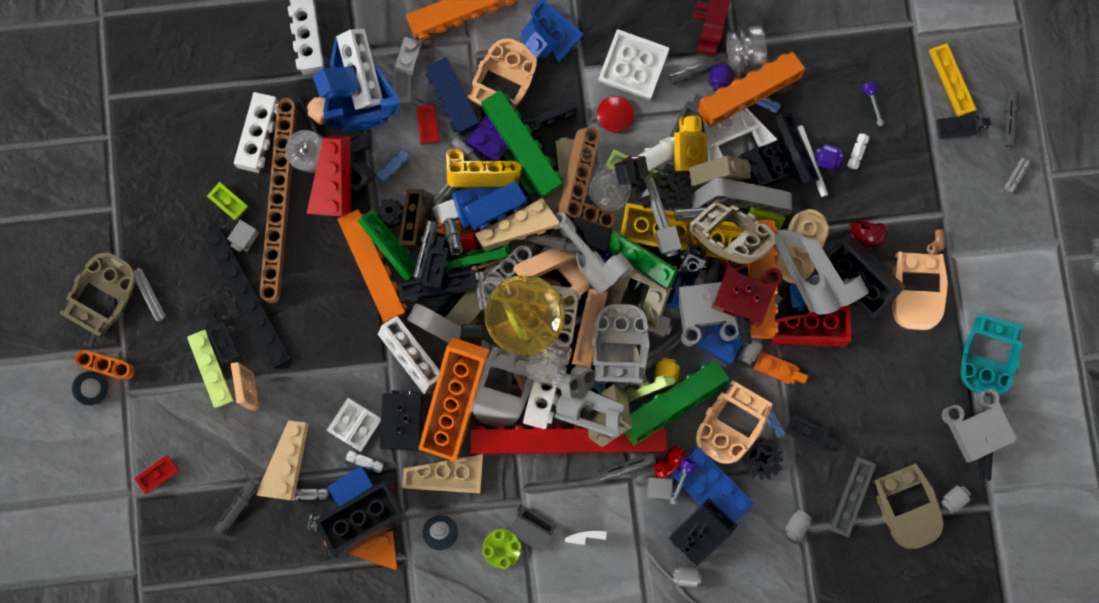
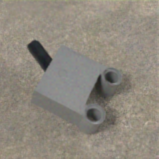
(696, 309)
(982, 432)

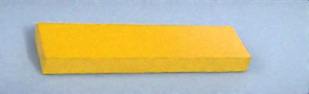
(952, 80)

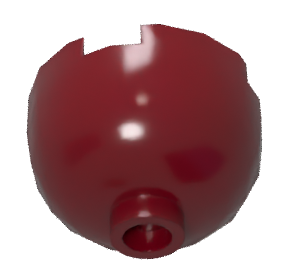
(869, 233)

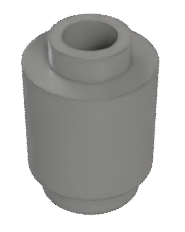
(748, 353)
(955, 499)
(798, 525)
(687, 576)

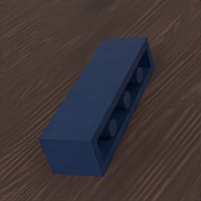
(452, 96)

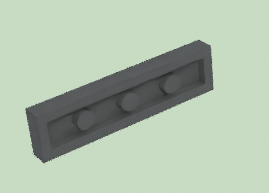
(852, 497)

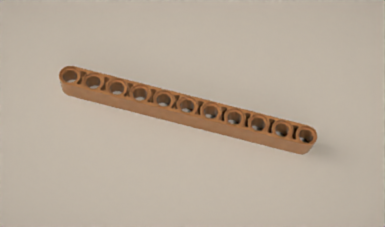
(278, 209)

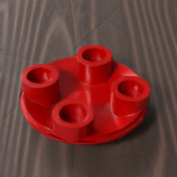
(615, 114)
(670, 462)

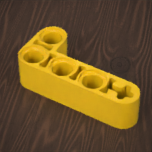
(480, 173)

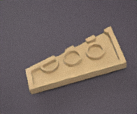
(527, 221)
(284, 468)
(451, 476)

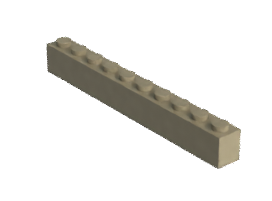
(467, 308)

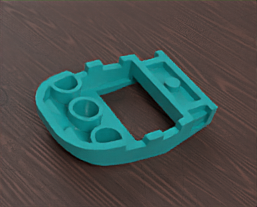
(985, 374)

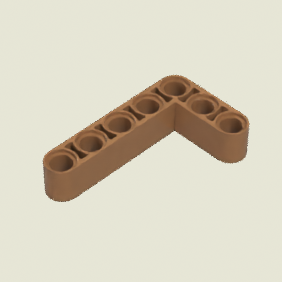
(581, 182)

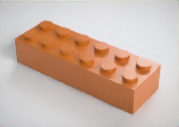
(453, 399)

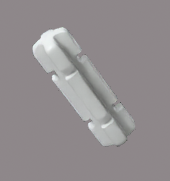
(858, 151)
(364, 461)

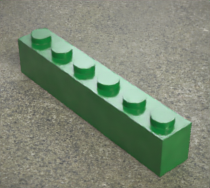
(521, 144)
(676, 401)

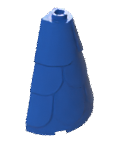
(341, 110)

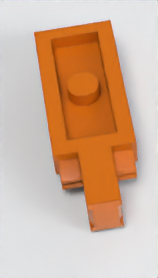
(778, 369)

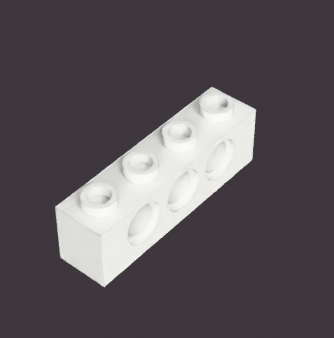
(356, 53)
(313, 63)
(259, 104)
(409, 354)
(536, 416)

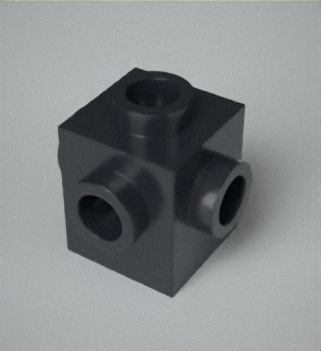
(393, 218)
(692, 260)

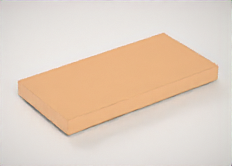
(245, 387)

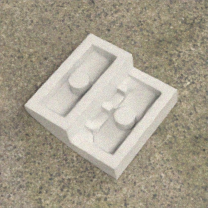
(354, 424)
(580, 538)

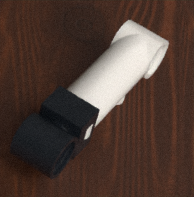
(638, 166)

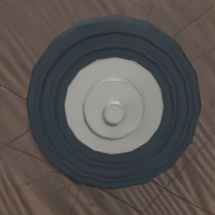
(89, 388)
(440, 532)

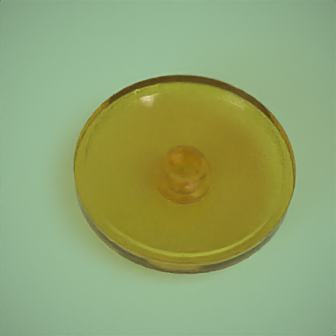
(524, 315)

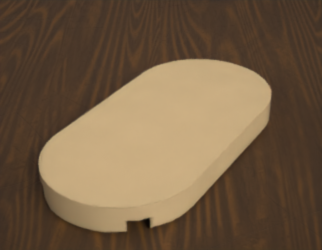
(810, 225)

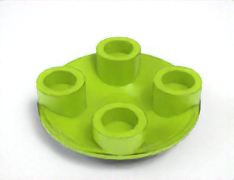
(501, 548)

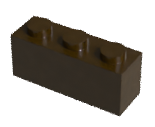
(415, 216)

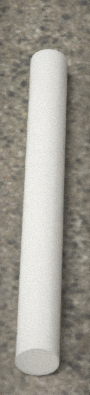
(820, 184)

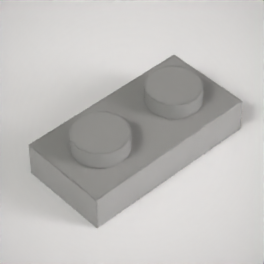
(408, 56)

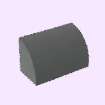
(532, 529)

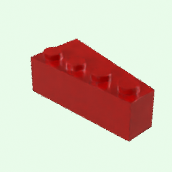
(332, 178)
(815, 329)

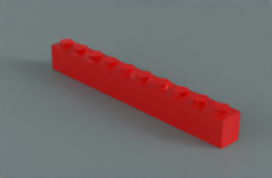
(556, 441)

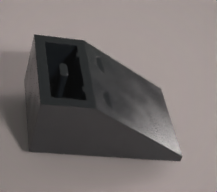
(769, 163)

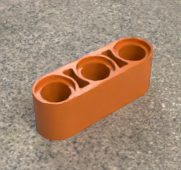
(96, 361)

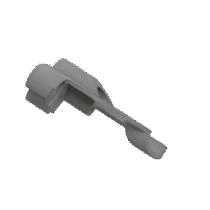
(591, 265)
(826, 290)
(578, 403)

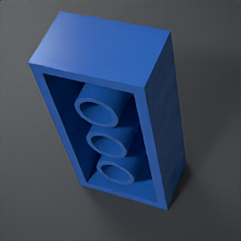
(717, 347)
(712, 482)

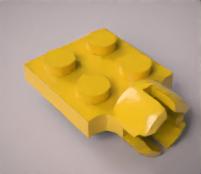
(689, 143)

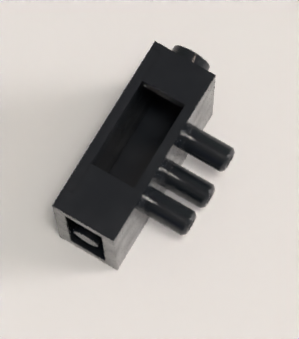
(401, 420)
(703, 531)

